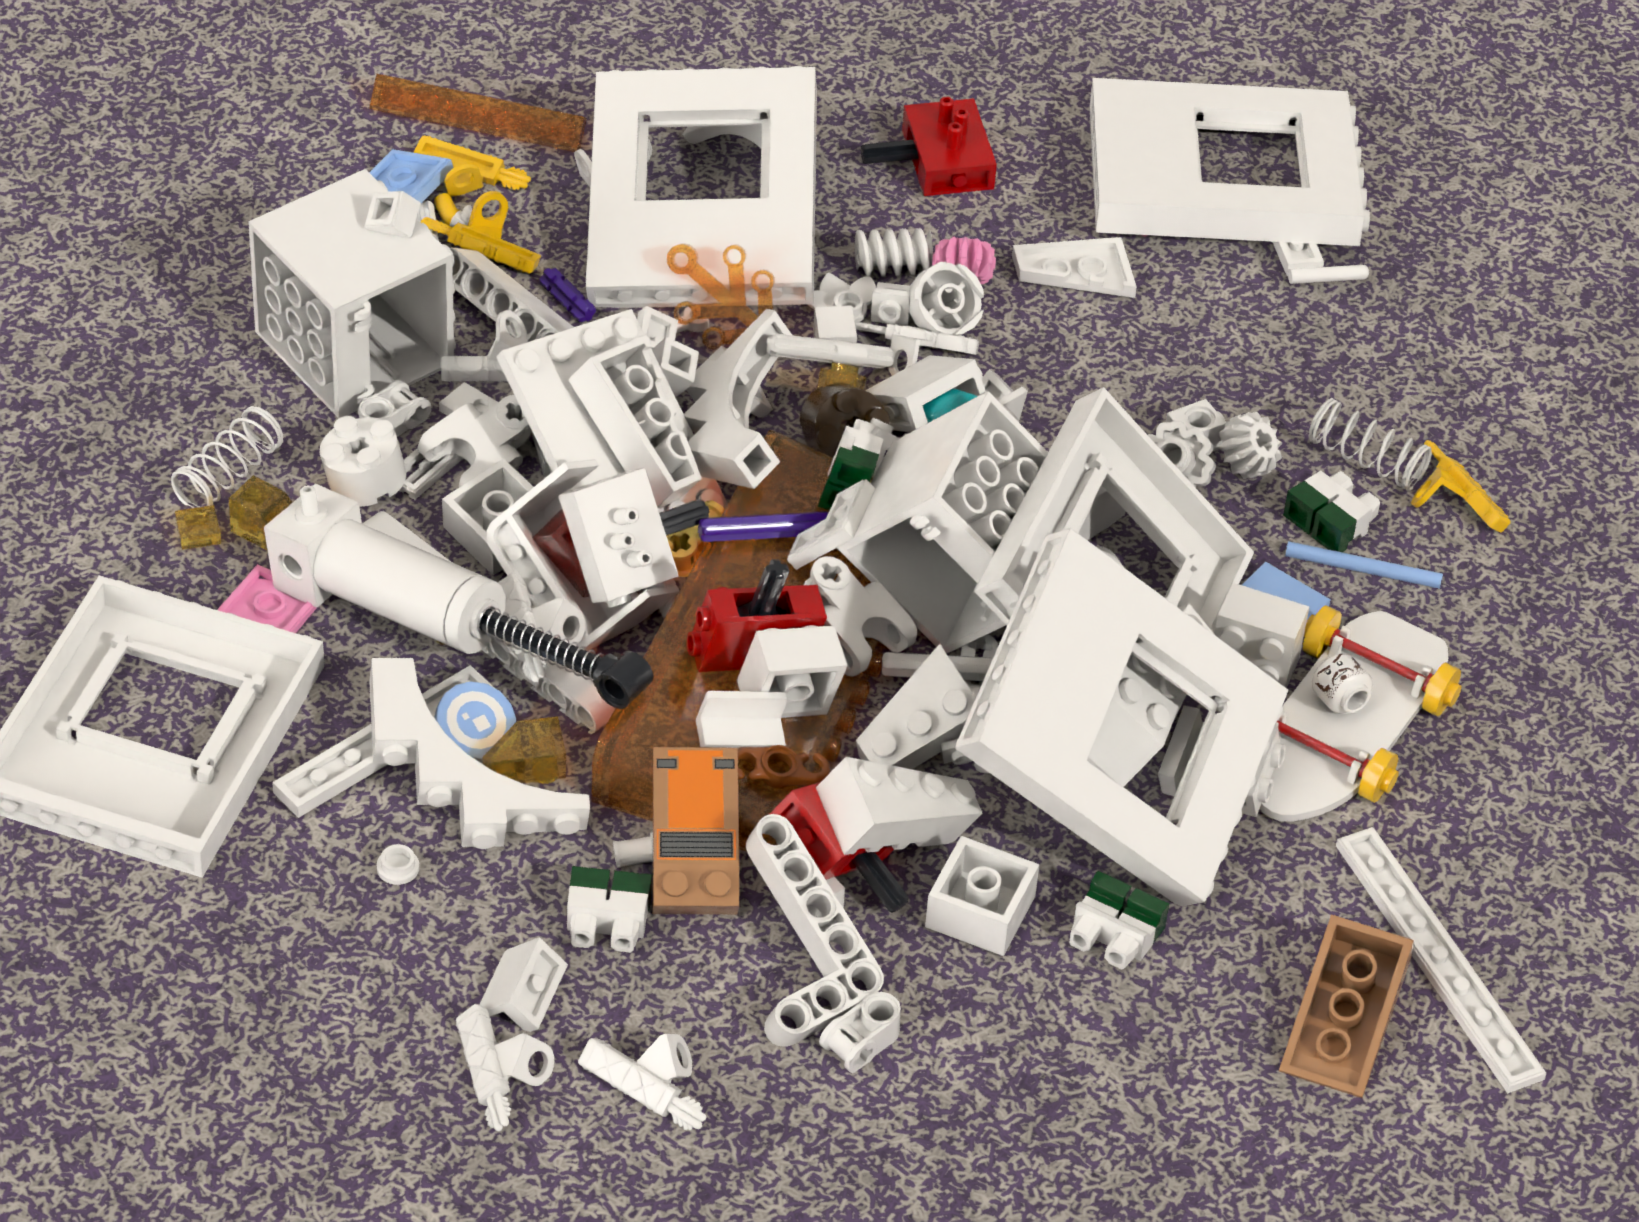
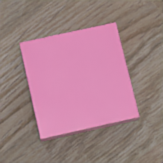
(261, 602)

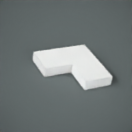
(836, 529)

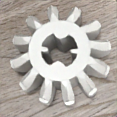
(1250, 445)

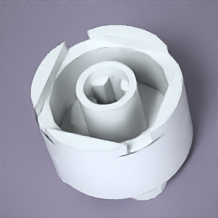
(363, 459)

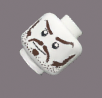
(1342, 683)

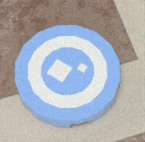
(475, 717)

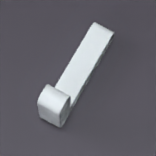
(814, 933)

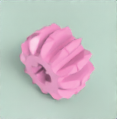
(972, 253)

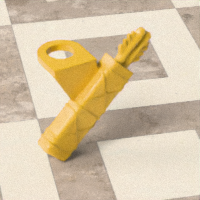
(471, 167)
(485, 235)
(1456, 478)

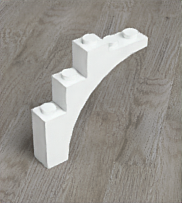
(723, 400)
(448, 776)

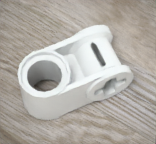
(396, 407)
(859, 1034)

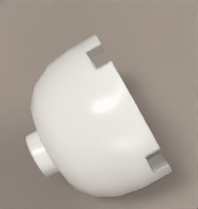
(946, 299)

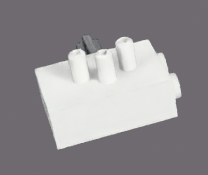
(624, 535)

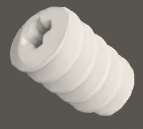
(893, 251)

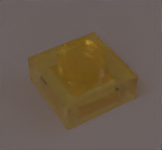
(198, 527)

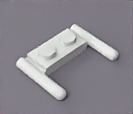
(1305, 264)

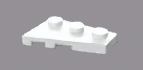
(1077, 265)

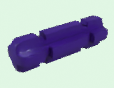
(567, 295)

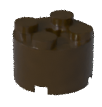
(827, 409)

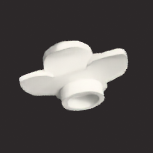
(838, 293)

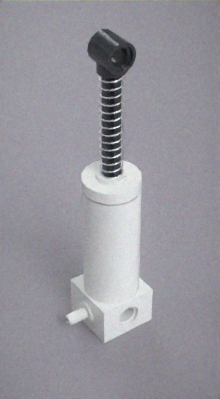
(326, 550)

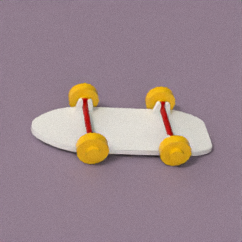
(1349, 753)

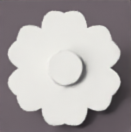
(1187, 450)

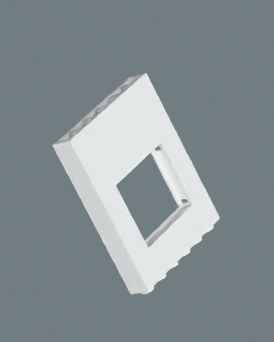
(1151, 166)
(634, 234)
(1111, 450)
(1053, 692)
(130, 792)

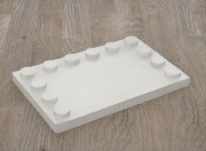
(556, 414)

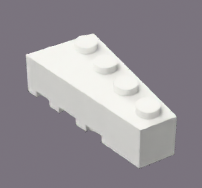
(636, 419)
(894, 806)

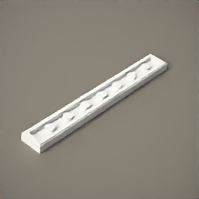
(1441, 960)

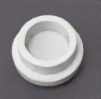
(397, 865)

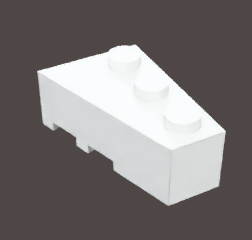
(919, 716)

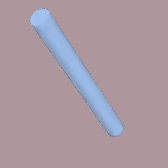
(1364, 564)

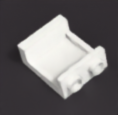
(922, 382)
(1181, 748)

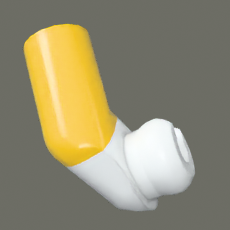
(448, 211)

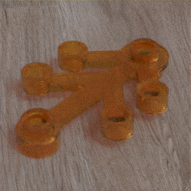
(731, 302)

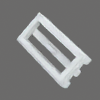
(431, 475)

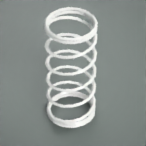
(1336, 407)
(252, 438)

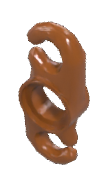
(795, 776)

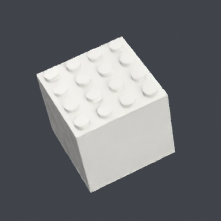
(350, 301)
(942, 514)

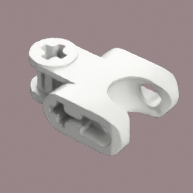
(479, 437)
(860, 613)

